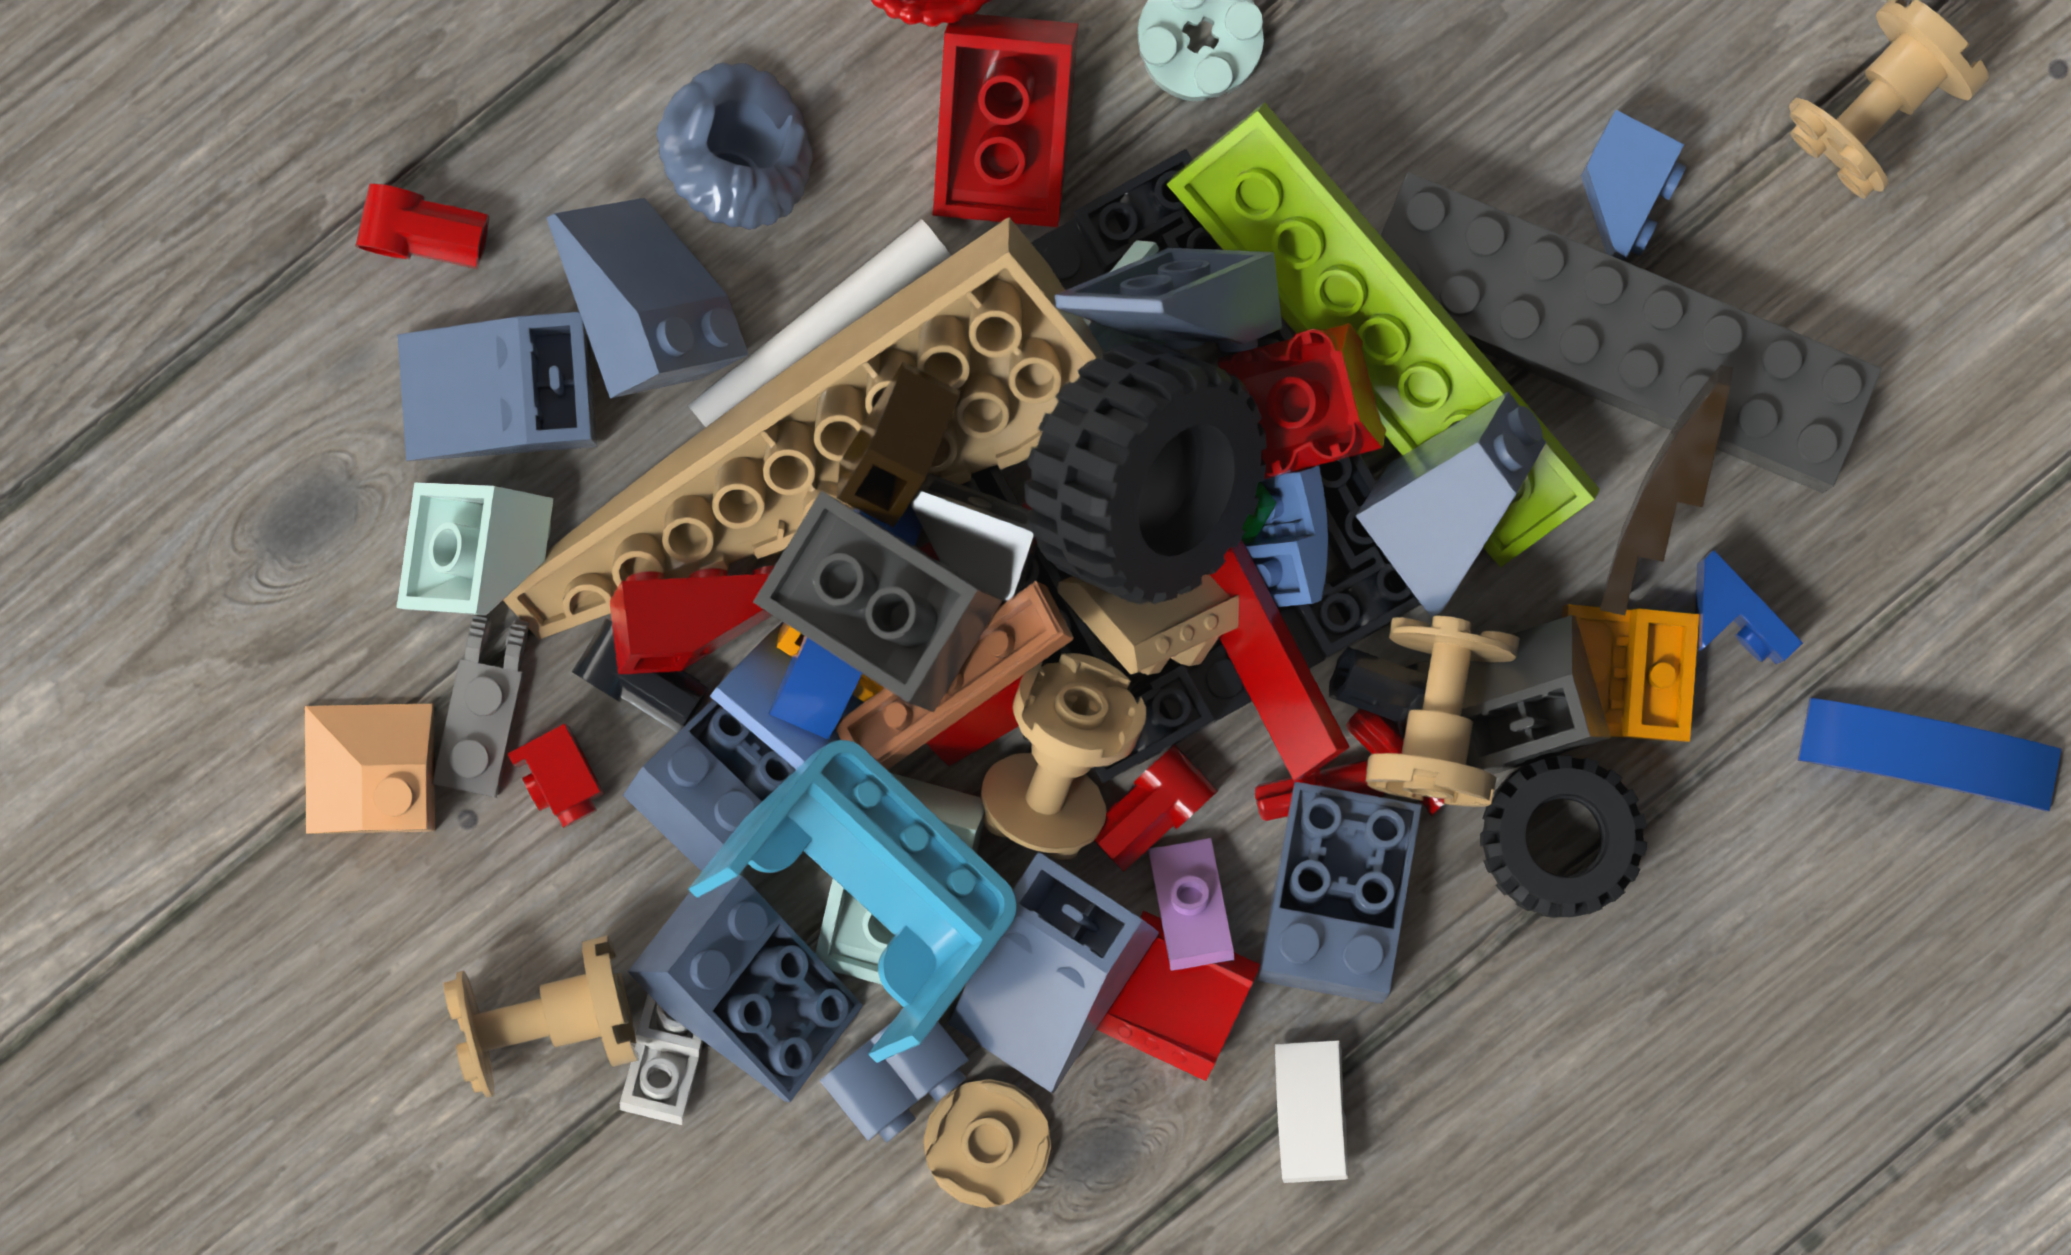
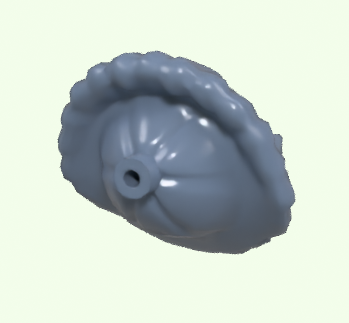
(736, 146)

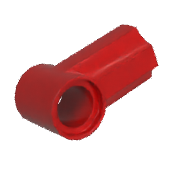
(404, 225)
(1161, 800)

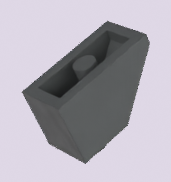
(977, 534)

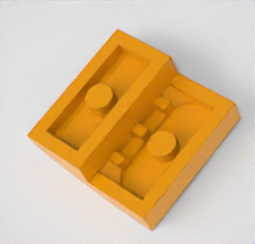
(1642, 669)

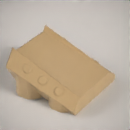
(1151, 633)

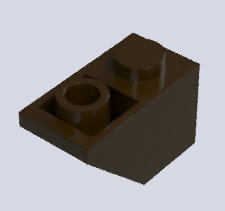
(896, 445)

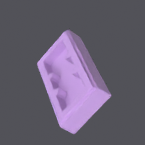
(1191, 904)

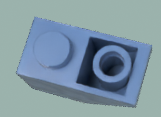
(1624, 180)

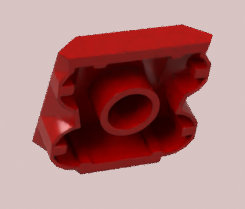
(1311, 398)
(1179, 1012)

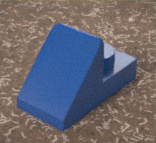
(1727, 598)

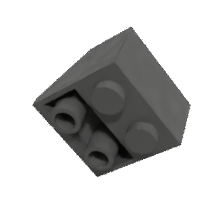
(1535, 703)

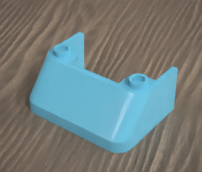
(895, 863)

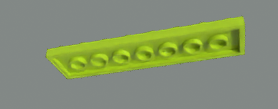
(1334, 269)

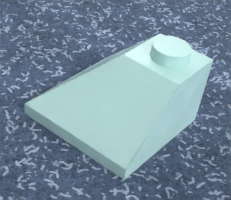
(470, 546)

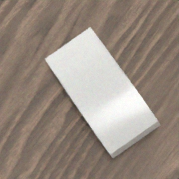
(666, 1067)
(1311, 1111)

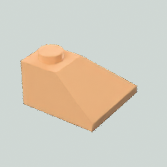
(370, 768)

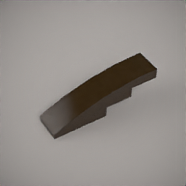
(1675, 475)

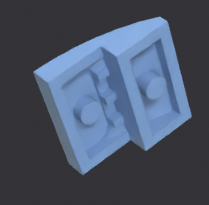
(1294, 539)
(749, 696)

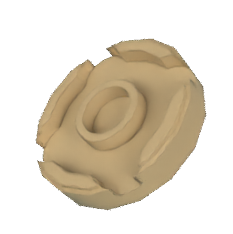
(987, 1143)

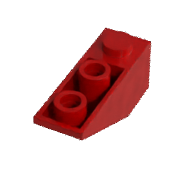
(681, 620)

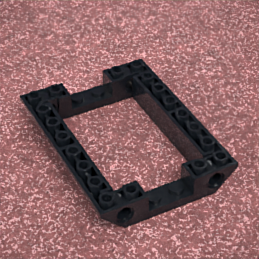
(1349, 607)

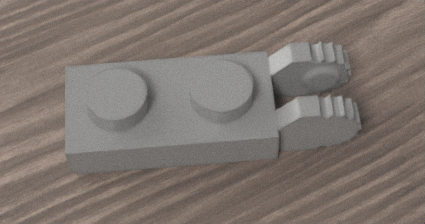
(481, 713)

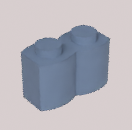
(883, 1092)

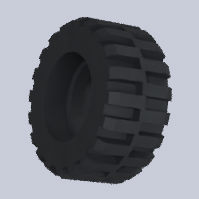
(1145, 472)

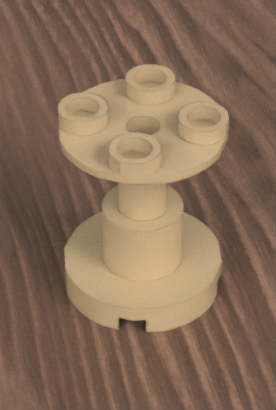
(1919, 59)
(1076, 720)
(1437, 735)
(567, 1012)

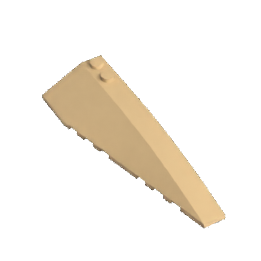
(752, 474)

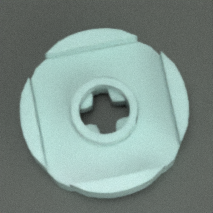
(1211, 70)

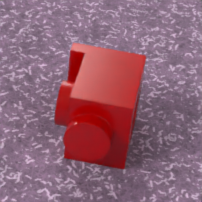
(559, 775)

